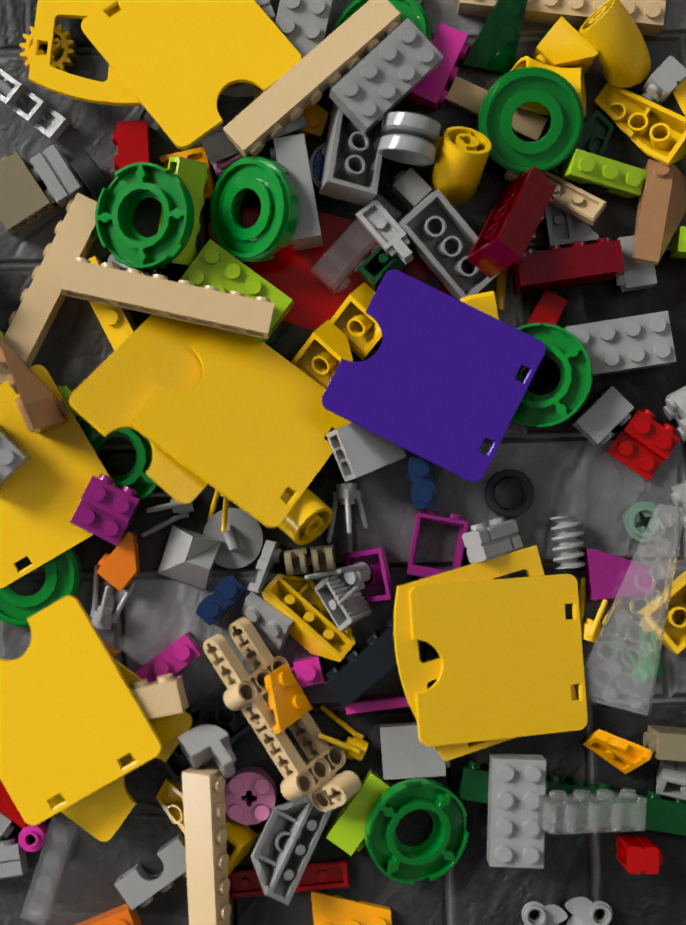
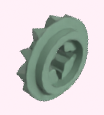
(632, 518)

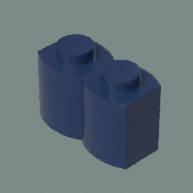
(422, 491)
(225, 594)

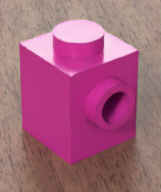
(308, 671)

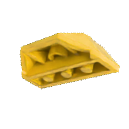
(311, 620)

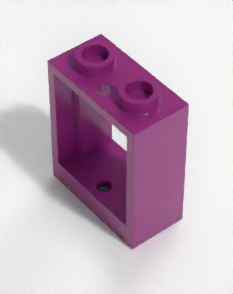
(431, 516)

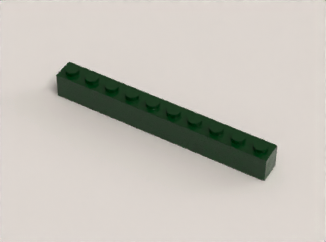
(662, 812)

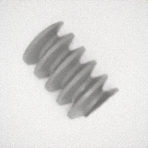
(568, 542)

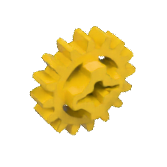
(60, 48)

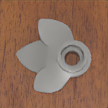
(584, 911)
(547, 914)

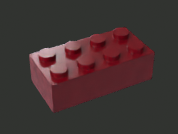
(512, 222)
(568, 266)

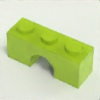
(616, 176)

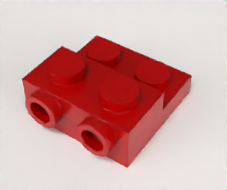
(643, 443)

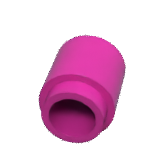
(29, 843)

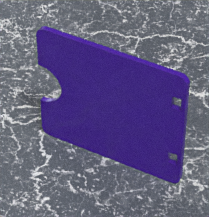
(437, 377)

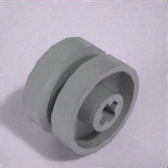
(409, 138)

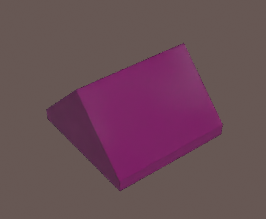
(379, 585)

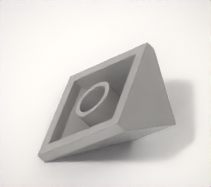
(189, 557)

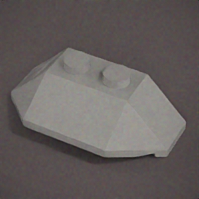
(287, 846)

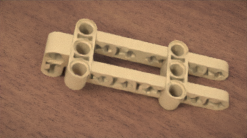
(245, 692)

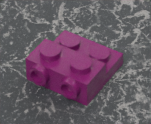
(106, 509)

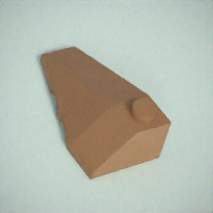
(658, 211)
(36, 402)

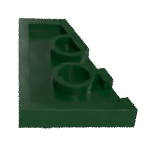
(499, 37)
(593, 139)

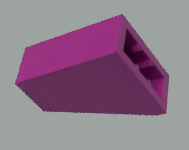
(603, 573)

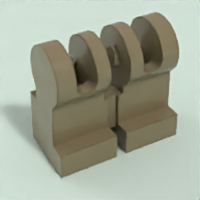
(321, 560)

